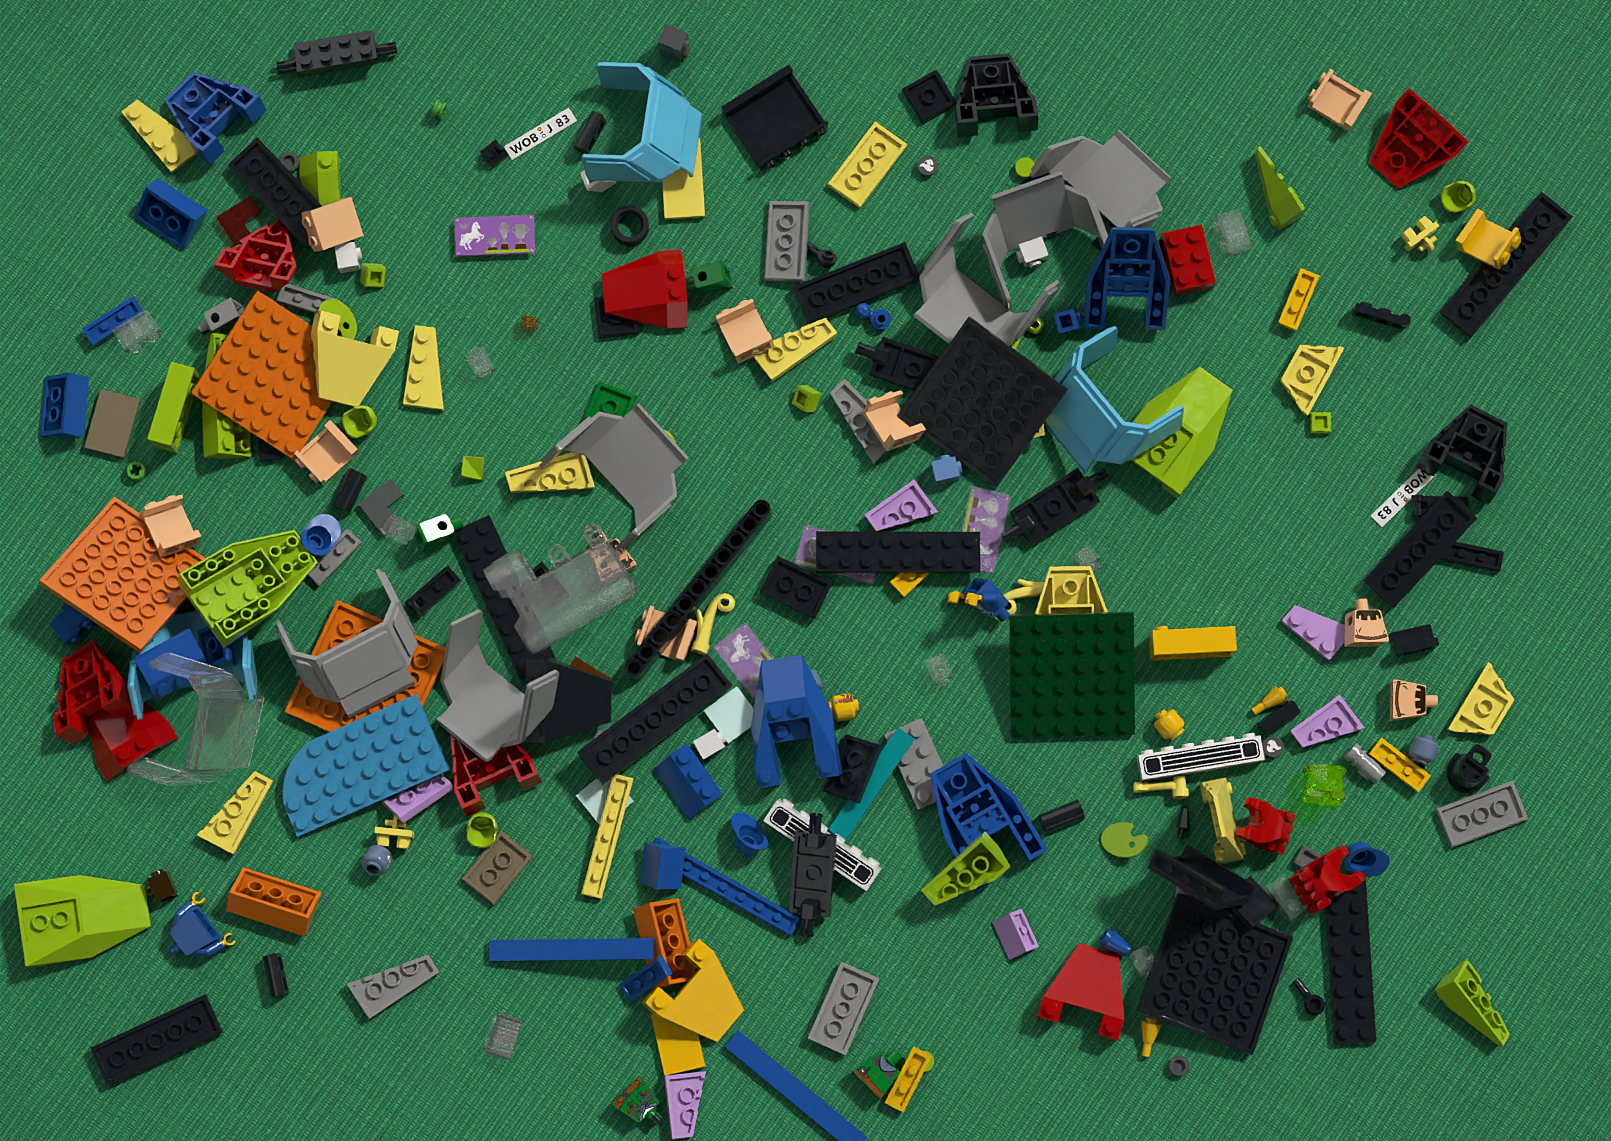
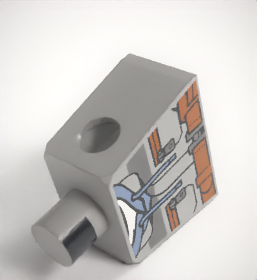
(221, 317)

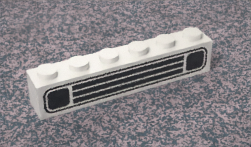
(1200, 758)
(847, 860)

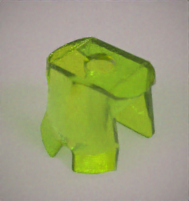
(1324, 784)

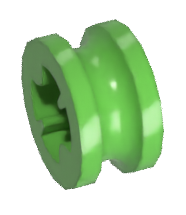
(439, 109)
(130, 468)

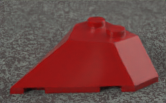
(260, 259)

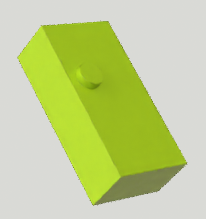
(173, 407)

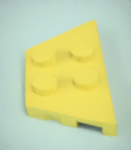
(1309, 373)
(1483, 706)

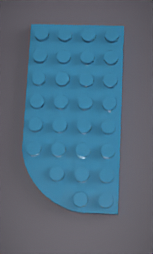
(361, 765)

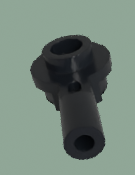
(825, 258)
(1313, 1003)

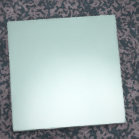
(731, 714)
(594, 798)

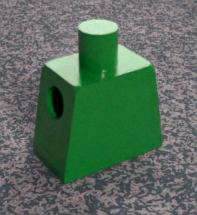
(717, 277)
(430, 536)

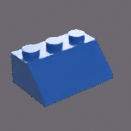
(170, 213)
(64, 406)
(160, 682)
(688, 781)

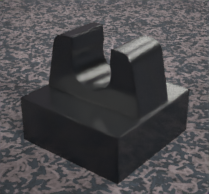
(494, 154)

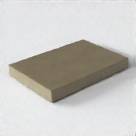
(112, 423)
(497, 868)

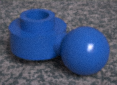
(864, 311)

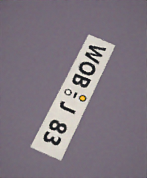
(540, 133)
(1401, 497)

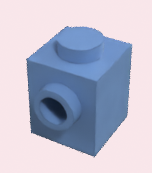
(945, 469)

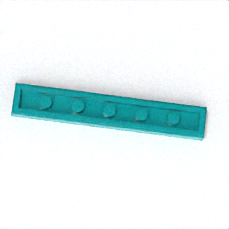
(885, 765)

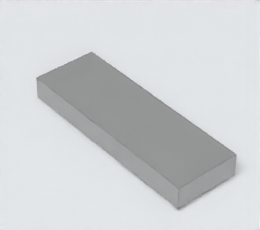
(301, 298)
(335, 557)

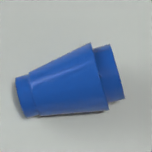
(1114, 942)

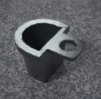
(1466, 773)

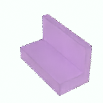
(1015, 934)

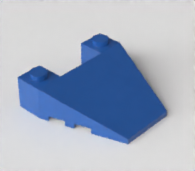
(207, 107)

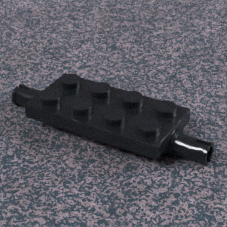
(336, 54)
(898, 362)
(1055, 506)
(812, 874)

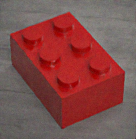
(1188, 260)

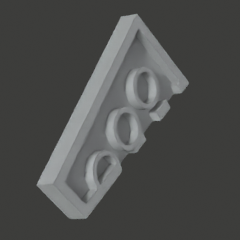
(851, 406)
(387, 987)

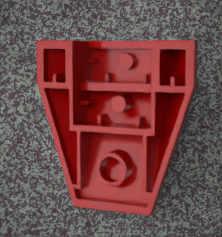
(1414, 141)
(649, 290)
(126, 739)

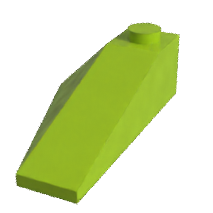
(321, 175)
(1281, 202)
(974, 866)
(1465, 996)

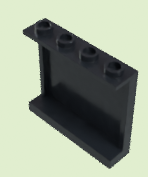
(774, 118)
(1202, 878)

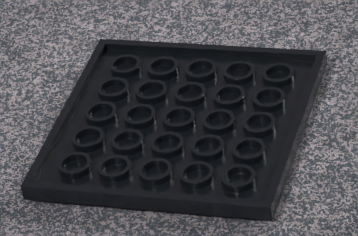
(983, 401)
(1214, 974)

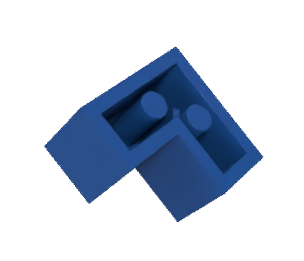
(71, 624)

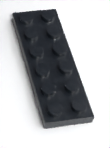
(275, 187)
(856, 283)
(1420, 549)
(157, 1040)

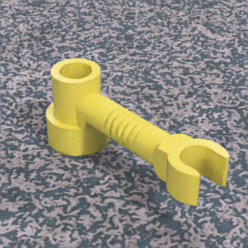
(1177, 786)

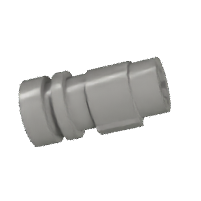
(1366, 765)

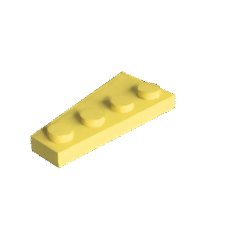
(162, 137)
(795, 348)
(423, 377)
(562, 473)
(234, 819)

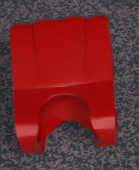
(1267, 827)
(1322, 880)

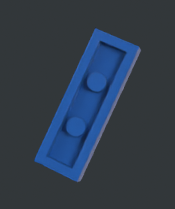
(102, 327)
(646, 979)

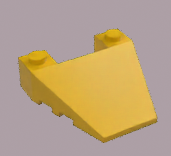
(705, 1002)

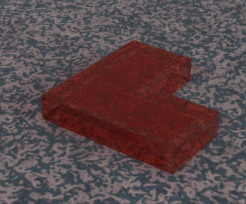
(236, 217)

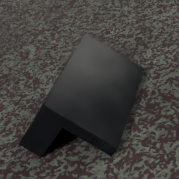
(1413, 640)

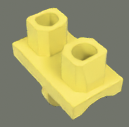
(1427, 228)
(404, 836)

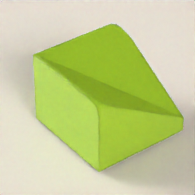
(372, 275)
(806, 398)
(472, 468)

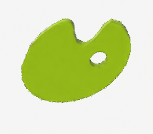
(336, 307)
(1118, 837)

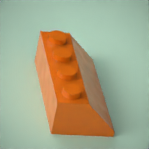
(273, 901)
(667, 926)

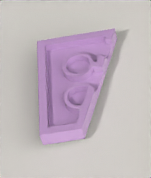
(901, 508)
(1316, 630)
(1327, 723)
(413, 801)
(683, 1099)

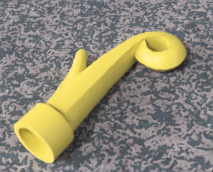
(1030, 590)
(705, 623)

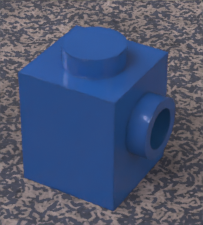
(1068, 319)

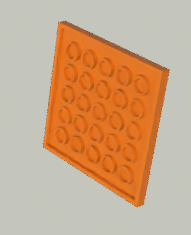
(266, 377)
(119, 576)
(341, 626)

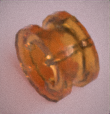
(529, 322)

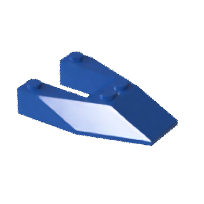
(1128, 267)
(791, 709)
(976, 802)

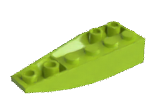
(221, 435)

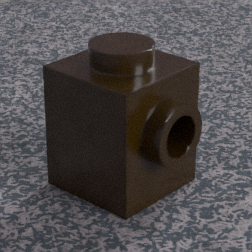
(161, 886)

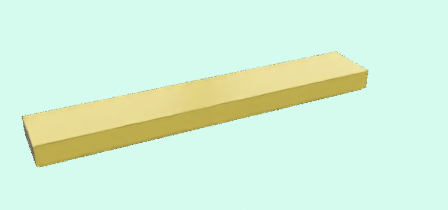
(607, 836)

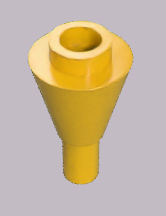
(1272, 699)
(1150, 1029)

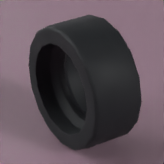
(629, 241)

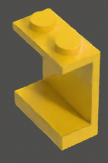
(1487, 240)

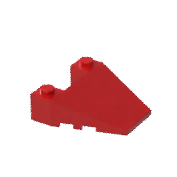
(88, 686)
(474, 774)
(1091, 983)

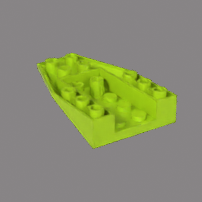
(1185, 451)
(246, 582)
(77, 917)

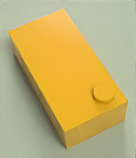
(1192, 643)

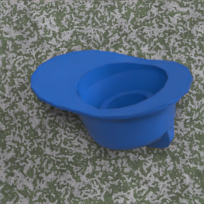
(321, 534)
(748, 834)
(1365, 859)

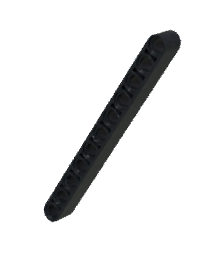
(696, 600)

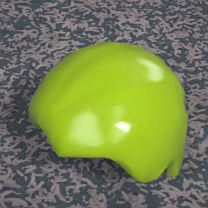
(1458, 196)
(359, 421)
(481, 830)

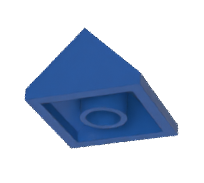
(214, 651)
(662, 866)

